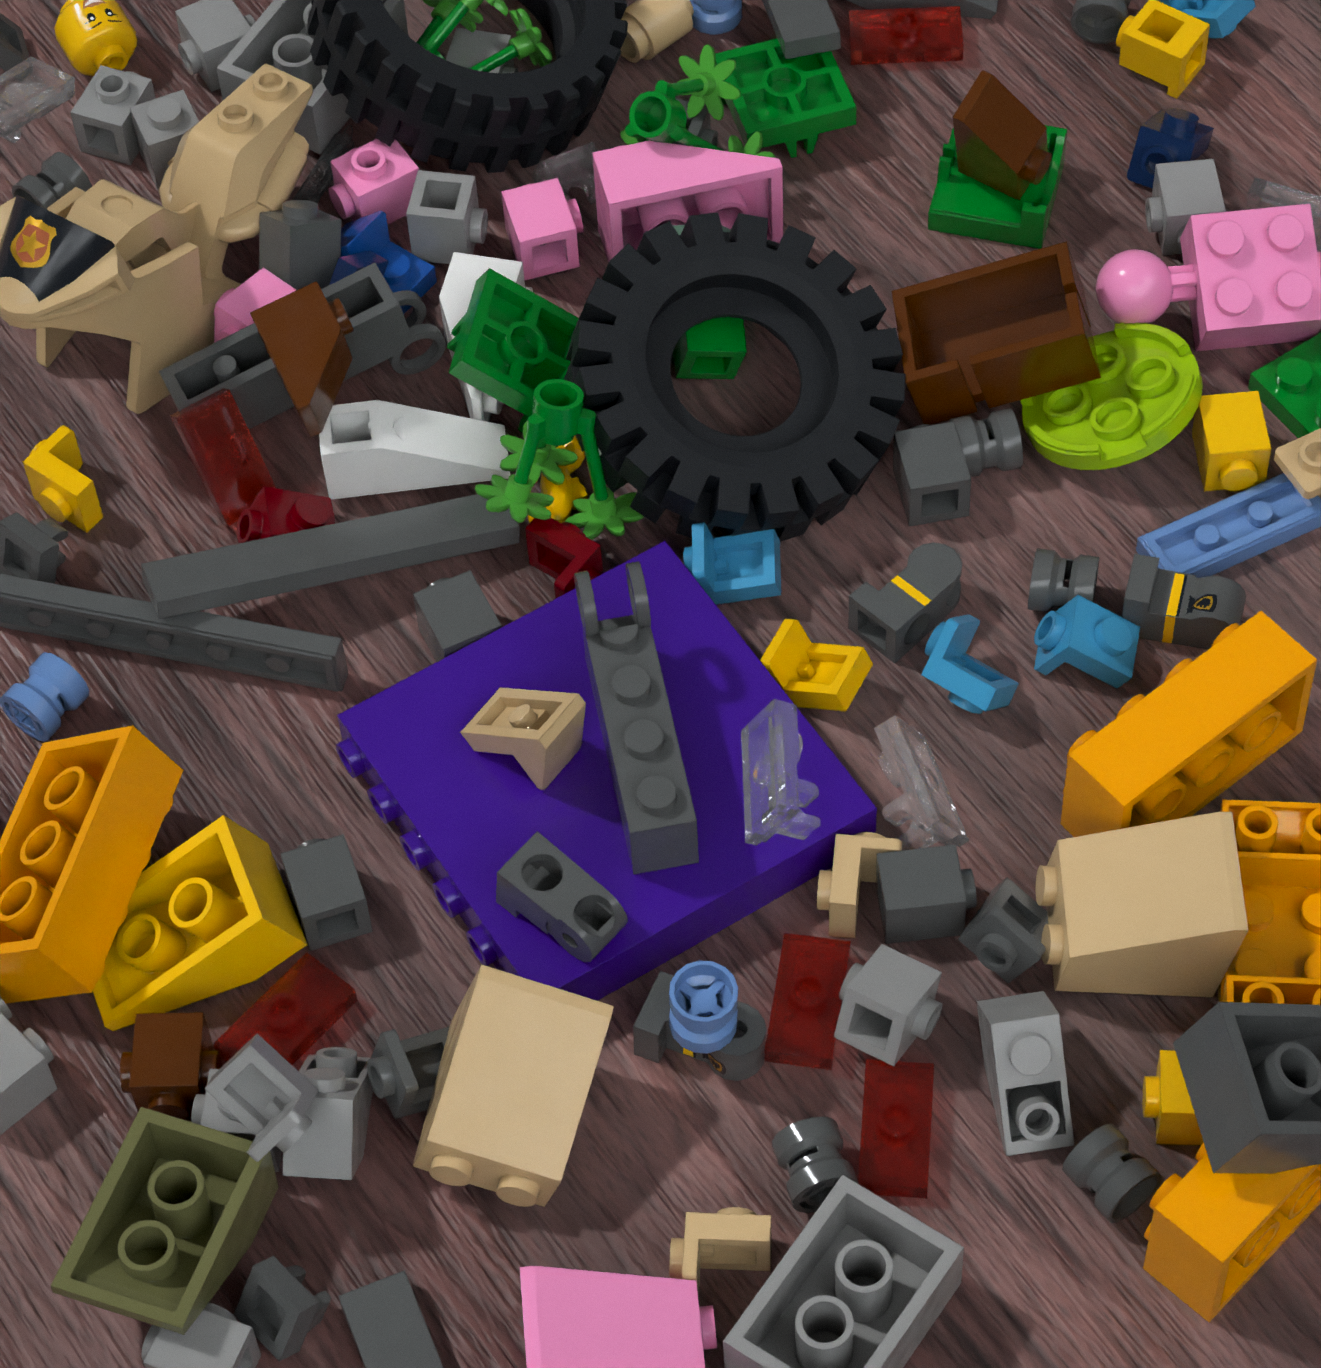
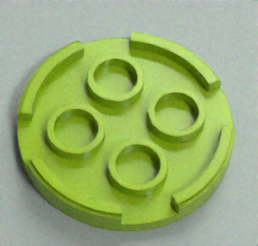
(1134, 409)

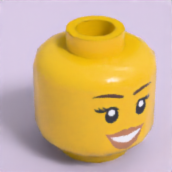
(95, 35)

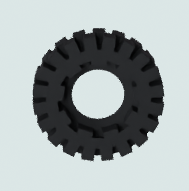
(722, 479)

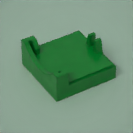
(787, 96)
(981, 212)
(510, 342)

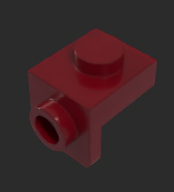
(283, 512)
(561, 552)

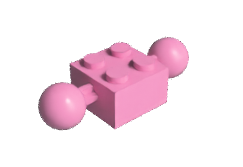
(1245, 276)

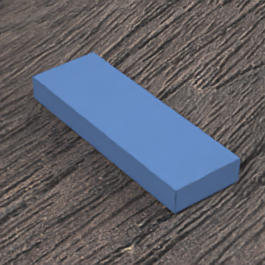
(1233, 529)

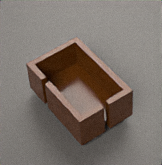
(995, 334)

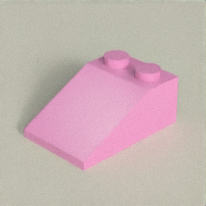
(666, 182)

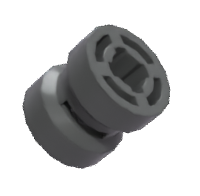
(1099, 19)
(57, 177)
(990, 441)
(1050, 574)
(813, 1160)
(1108, 1170)

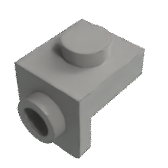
(264, 1096)

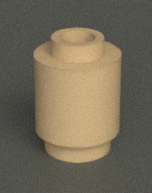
(654, 27)

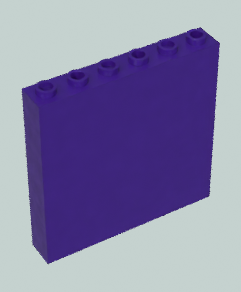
(476, 809)

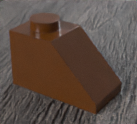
(999, 139)
(307, 349)

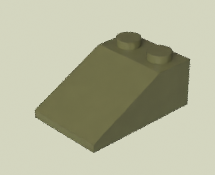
(168, 1222)

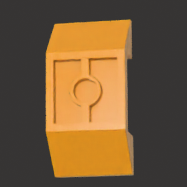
(1282, 903)

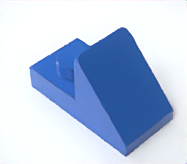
(403, 270)

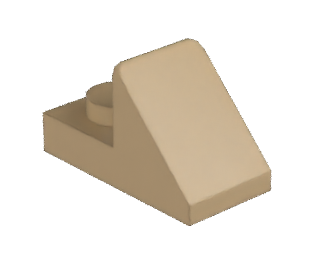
(533, 726)

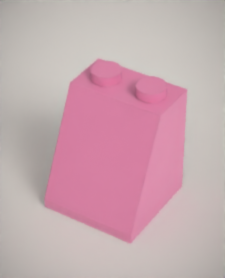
(612, 1320)

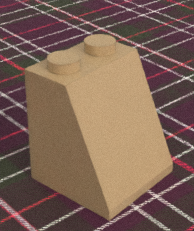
(1144, 908)
(512, 1087)

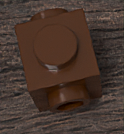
(168, 1062)

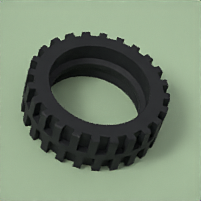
(464, 110)

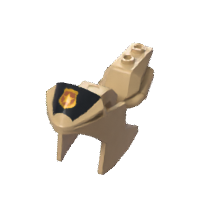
(151, 270)

